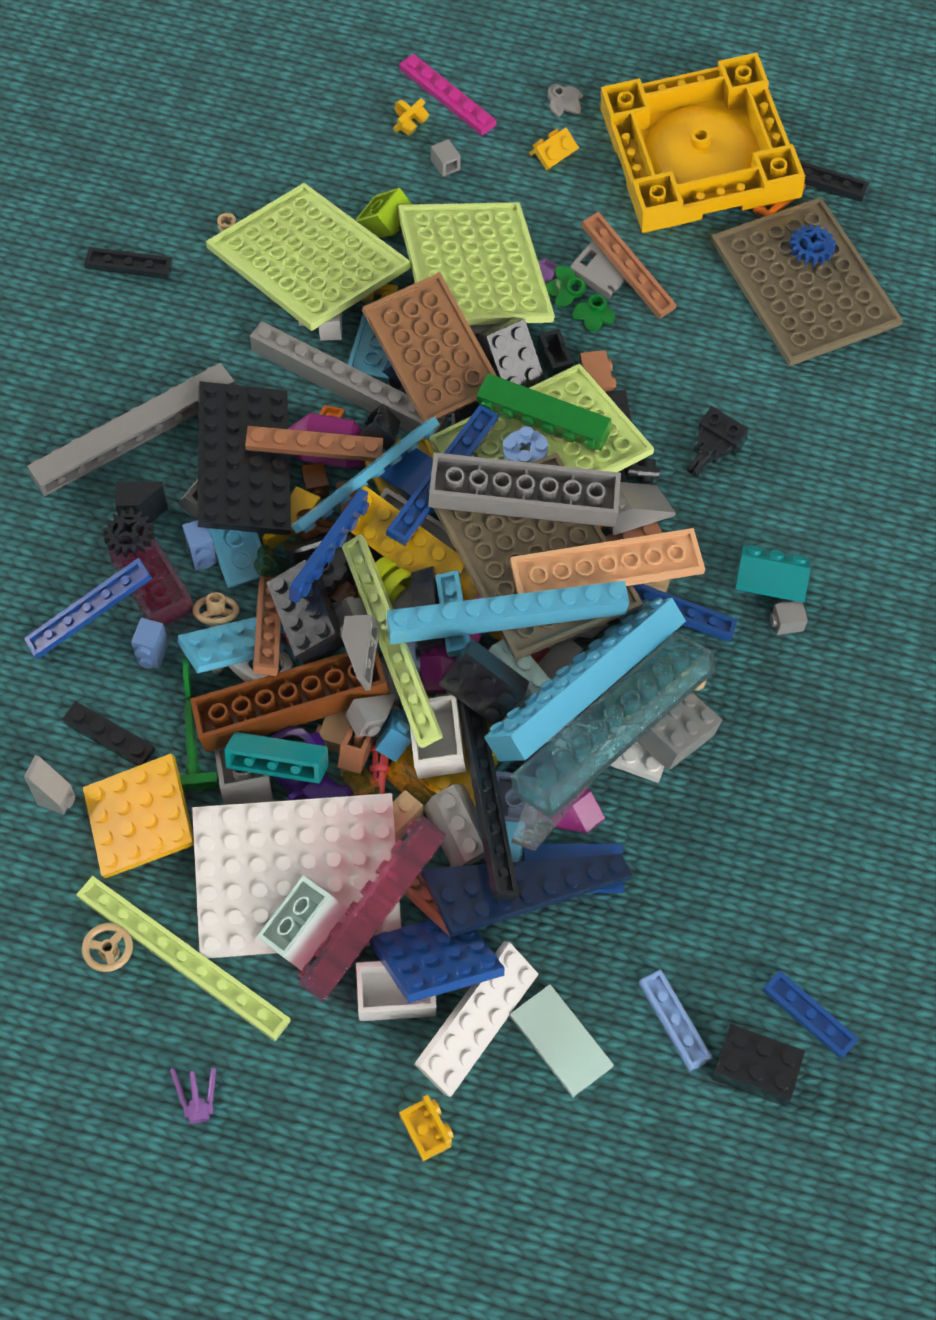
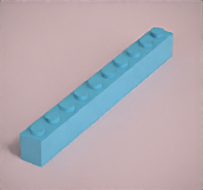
(506, 612)

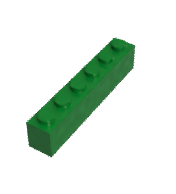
(544, 412)

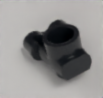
(645, 470)

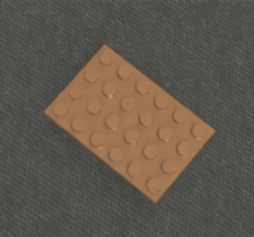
(430, 347)

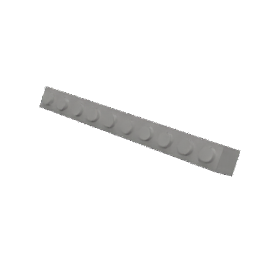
(335, 375)
(122, 433)

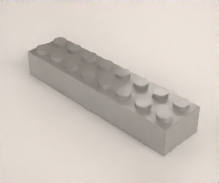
(524, 489)

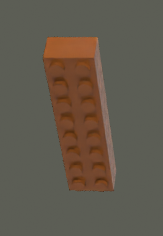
(282, 700)

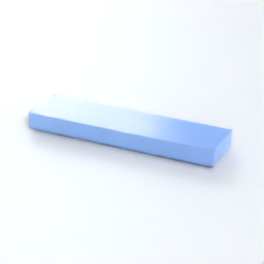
(675, 1020)

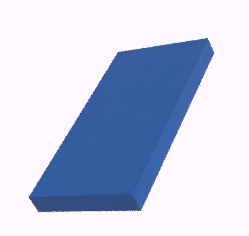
(558, 851)

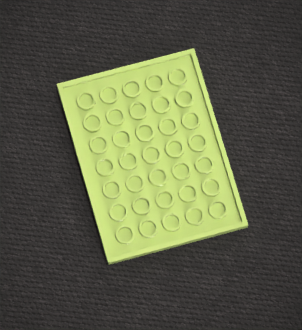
(308, 256)
(481, 256)
(576, 386)

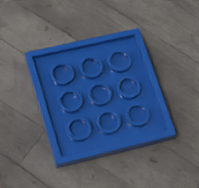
(431, 963)

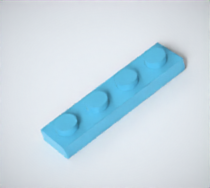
(449, 591)

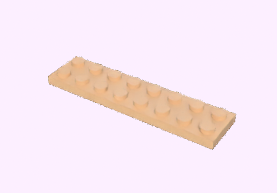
(627, 560)

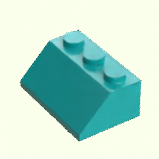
(773, 573)

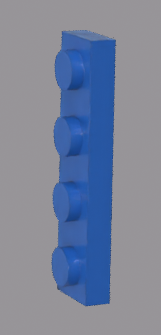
(810, 1015)

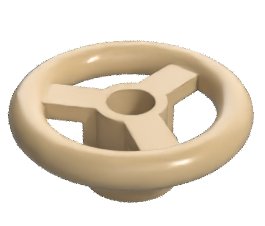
(215, 606)
(111, 955)

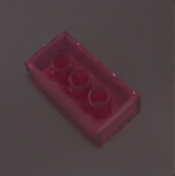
(164, 596)

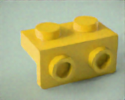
(555, 148)
(426, 1128)

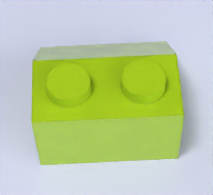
(381, 213)

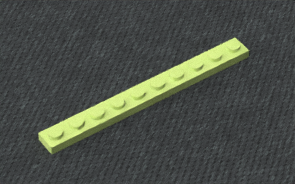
(396, 655)
(184, 958)

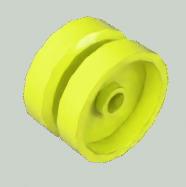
(393, 579)

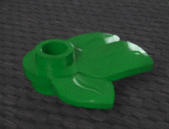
(562, 286)
(594, 315)

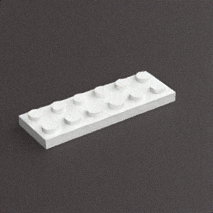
(475, 1022)

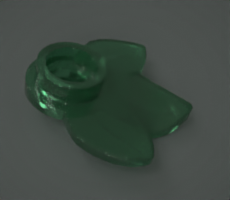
(269, 564)

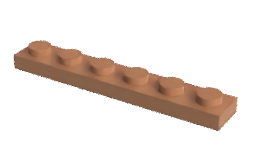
(628, 265)
(313, 443)
(266, 632)

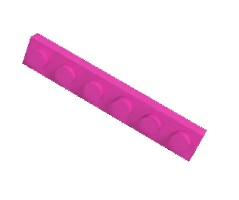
(447, 94)

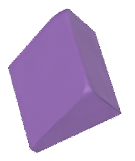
(547, 269)

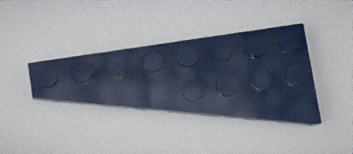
(466, 898)

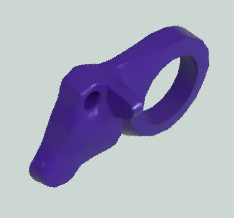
(307, 790)

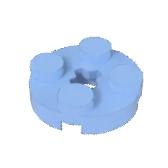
(525, 438)

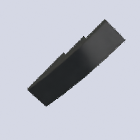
(425, 593)

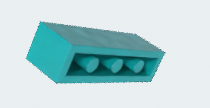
(276, 757)

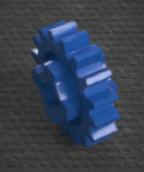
(812, 244)

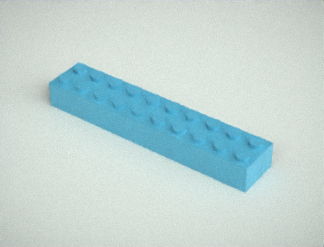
(583, 680)

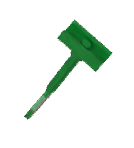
(193, 779)

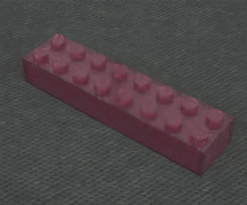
(372, 909)

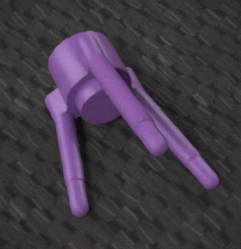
(198, 1110)

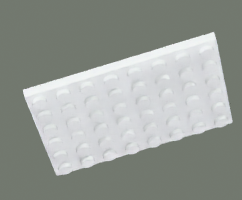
(259, 851)

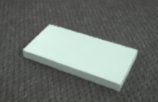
(561, 1040)

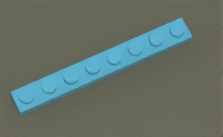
(373, 470)

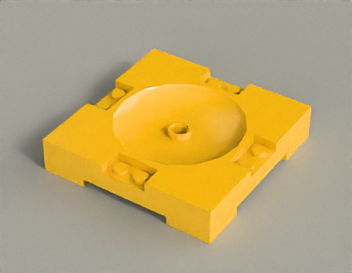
(701, 143)

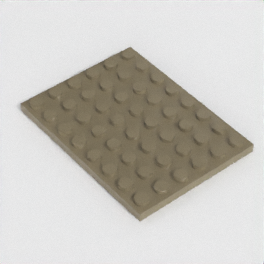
(803, 305)
(485, 550)

